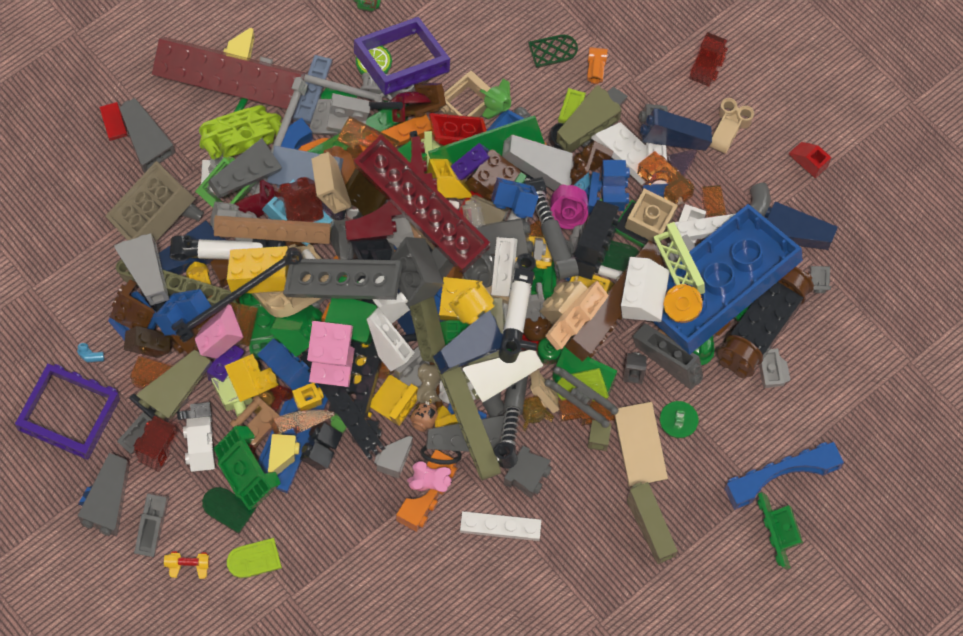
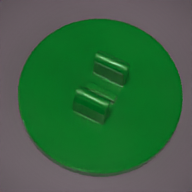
(679, 419)

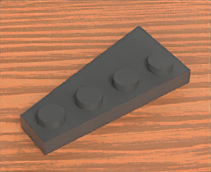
(246, 169)
(451, 438)

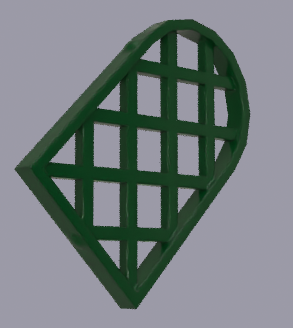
(553, 38)

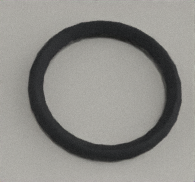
(442, 462)

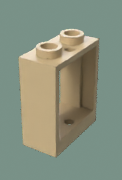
(469, 80)

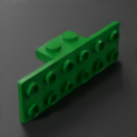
(492, 139)

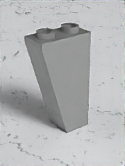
(539, 160)
(144, 265)

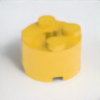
(471, 303)

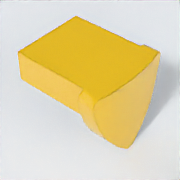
(199, 272)
(445, 417)

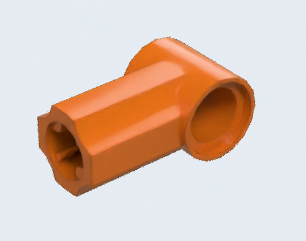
(597, 60)

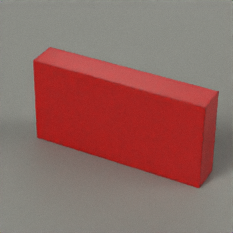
(113, 121)

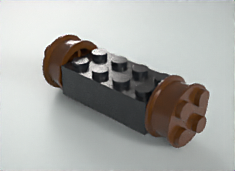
(764, 323)

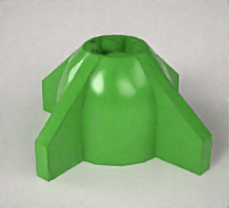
(497, 99)

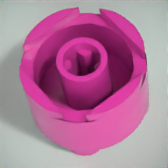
(569, 206)

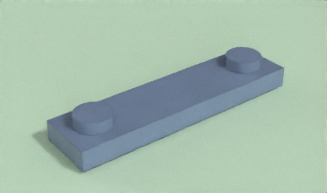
(307, 104)

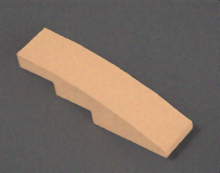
(576, 315)

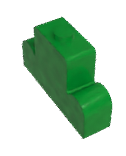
(352, 313)

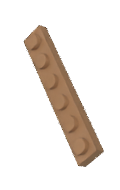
(272, 229)

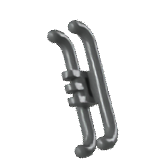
(582, 396)

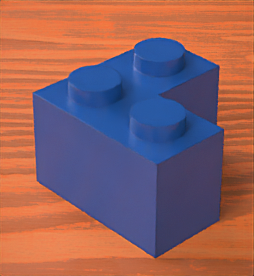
(614, 181)
(515, 195)
(180, 305)
(285, 364)

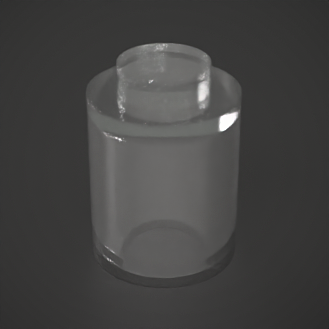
(473, 212)

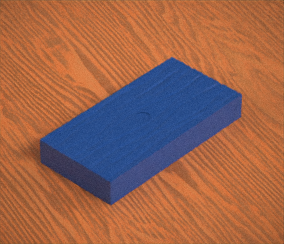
(737, 268)

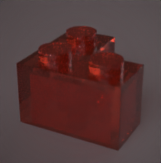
(710, 57)
(153, 445)

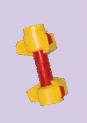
(175, 562)

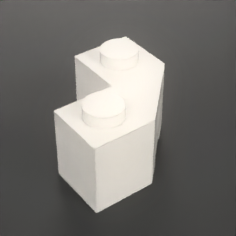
(200, 445)

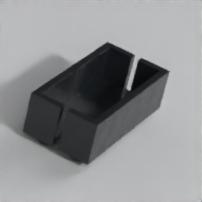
(596, 239)

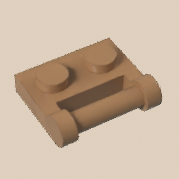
(260, 424)

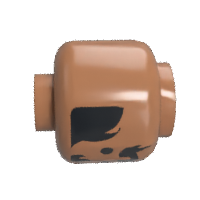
(424, 416)

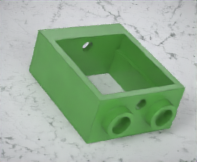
(209, 196)

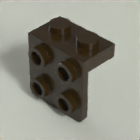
(364, 193)

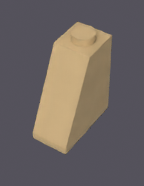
(329, 183)

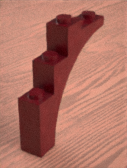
(379, 223)

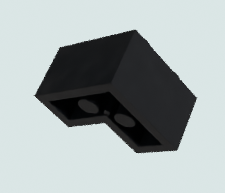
(369, 250)

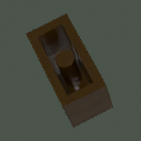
(147, 342)

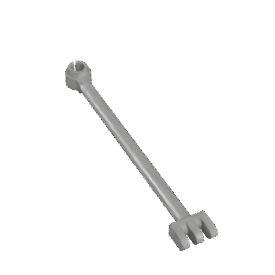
(339, 87)
(299, 88)

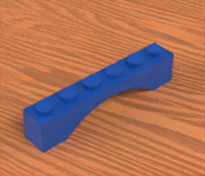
(818, 461)

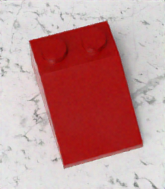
(454, 127)

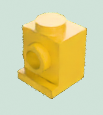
(301, 394)

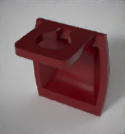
(407, 97)
(257, 202)

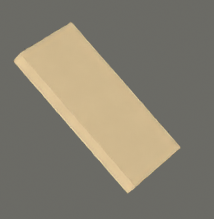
(640, 444)

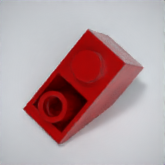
(811, 158)

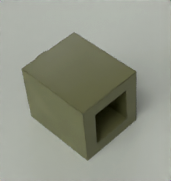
(599, 436)

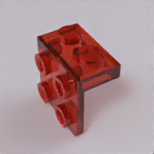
(300, 200)

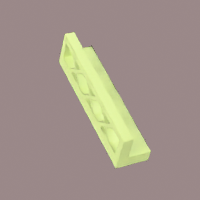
(684, 257)

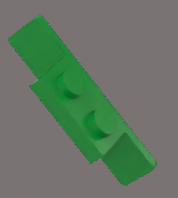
(782, 527)

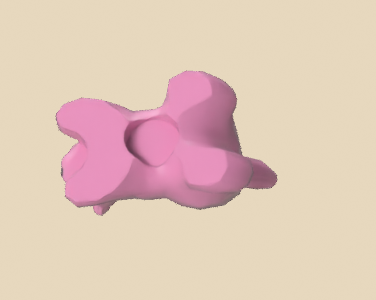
(427, 478)

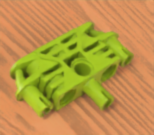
(238, 131)

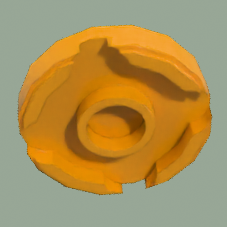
(683, 303)

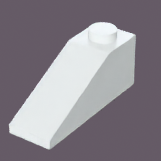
(388, 342)

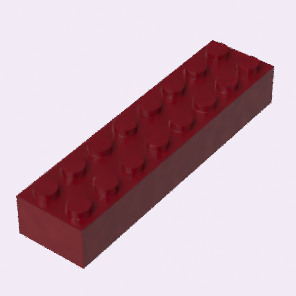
(225, 72)
(422, 204)

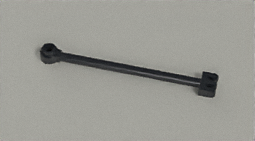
(186, 327)

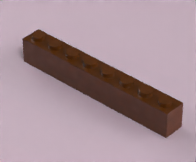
(604, 321)

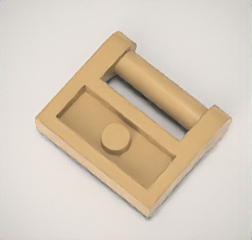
(547, 395)

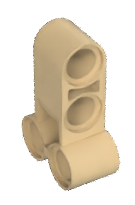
(730, 124)

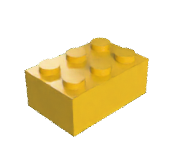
(248, 263)

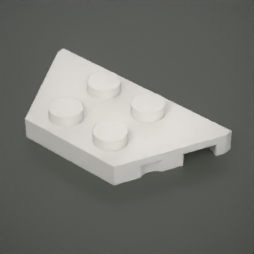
(625, 147)

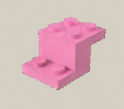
(330, 354)

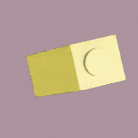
(242, 44)
(282, 452)

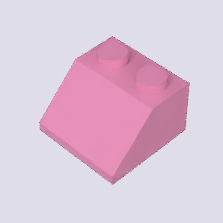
(219, 333)

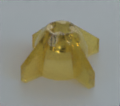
(534, 411)

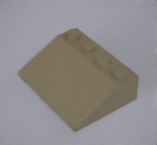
(150, 204)

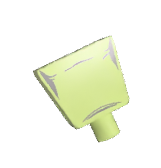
(229, 397)

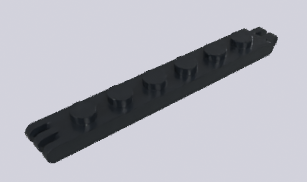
(350, 415)

